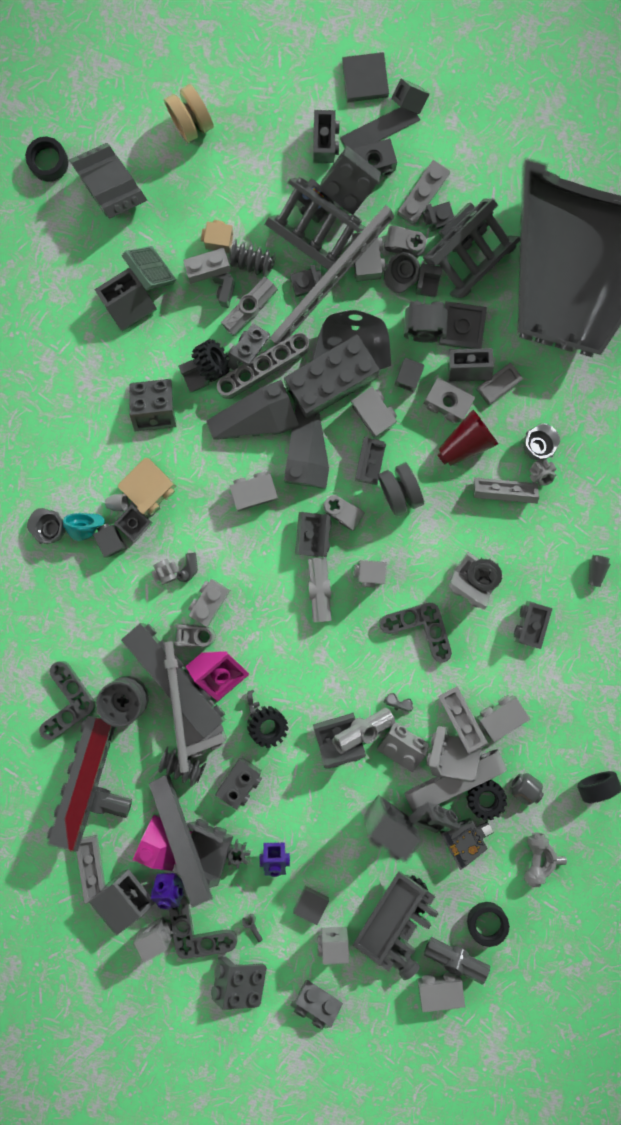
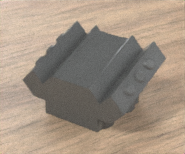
(107, 180)

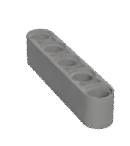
(268, 356)
(441, 789)

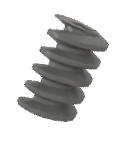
(251, 259)
(171, 763)

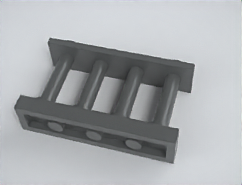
(296, 236)
(453, 241)

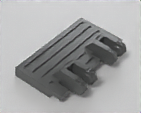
(393, 920)

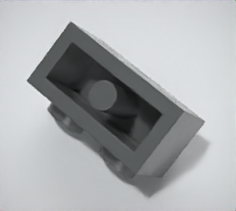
(324, 136)
(470, 364)
(238, 783)

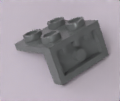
(152, 405)

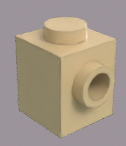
(217, 236)

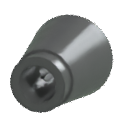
(597, 569)

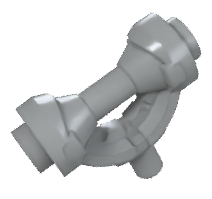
(537, 875)

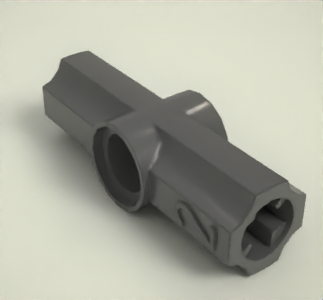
(110, 803)
(457, 960)

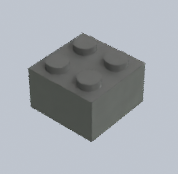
(350, 180)

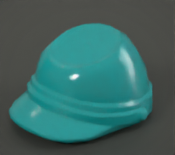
(82, 525)

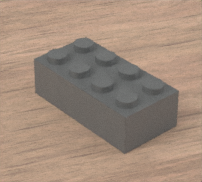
(331, 377)
(391, 829)

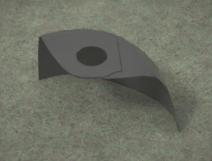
(371, 331)

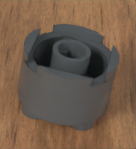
(425, 321)

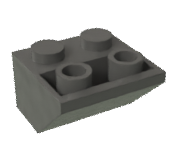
(125, 299)
(122, 902)

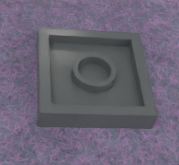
(365, 77)
(464, 325)

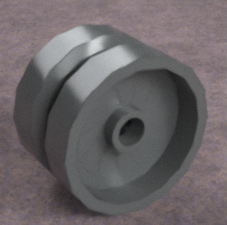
(402, 489)

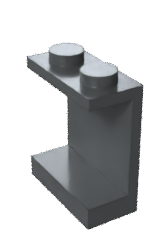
(212, 849)

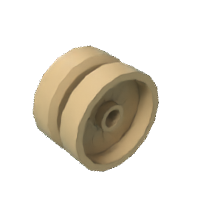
(188, 113)

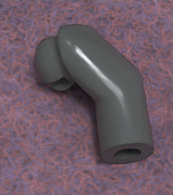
(190, 569)

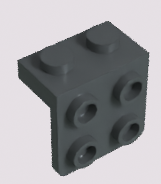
(326, 731)
(238, 984)

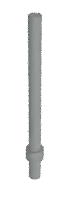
(171, 664)

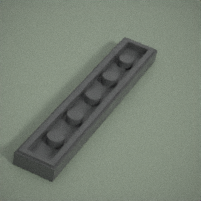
(180, 841)

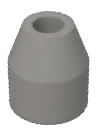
(117, 502)

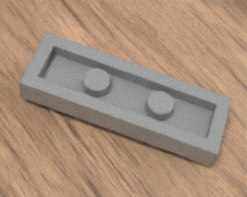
(423, 192)
(506, 490)
(463, 720)
(90, 867)

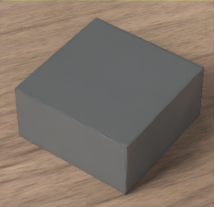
(133, 523)
(311, 905)

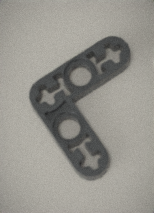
(421, 619)
(73, 707)
(194, 941)

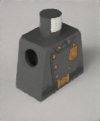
(466, 842)

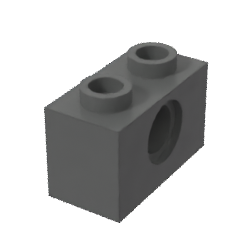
(382, 153)

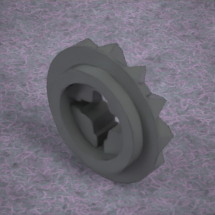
(484, 583)

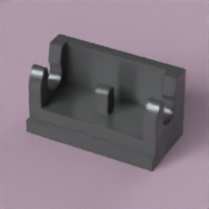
(370, 461)

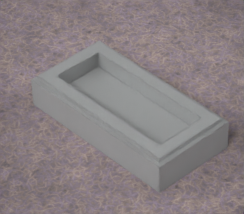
(500, 383)

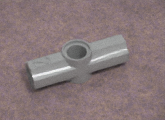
(258, 296)
(319, 589)
(363, 730)

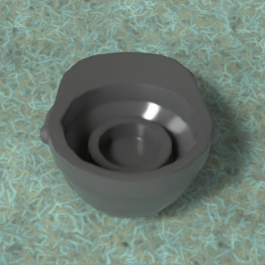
(402, 272)
(541, 442)
(46, 526)

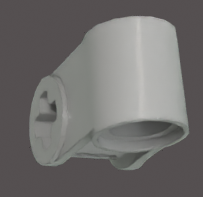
(402, 240)
(346, 514)
(189, 635)

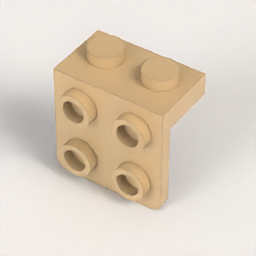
(147, 486)

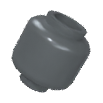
(527, 789)

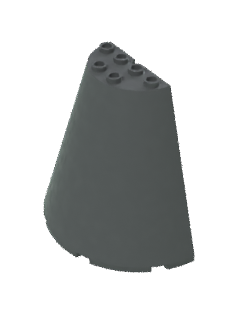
(568, 262)

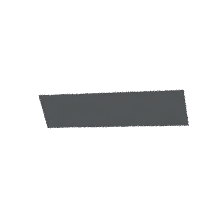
(380, 128)

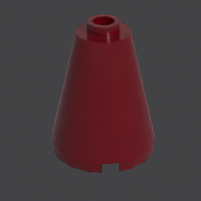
(466, 440)

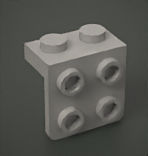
(461, 586)
(196, 743)
(451, 758)

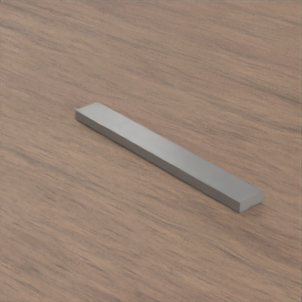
(333, 275)

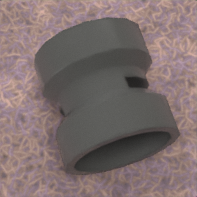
(410, 969)

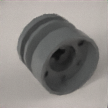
(114, 709)

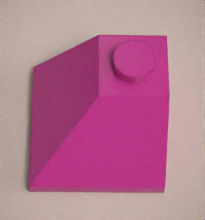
(216, 673)
(154, 847)

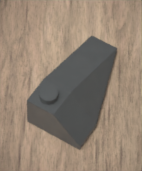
(307, 453)

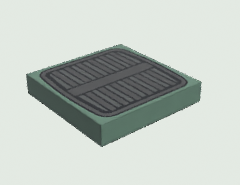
(149, 267)

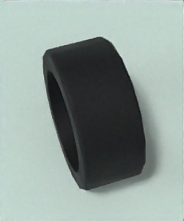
(40, 144)
(599, 787)
(499, 936)

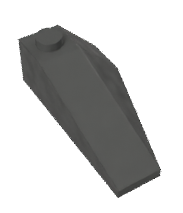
(258, 413)

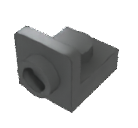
(437, 215)
(305, 280)
(225, 291)

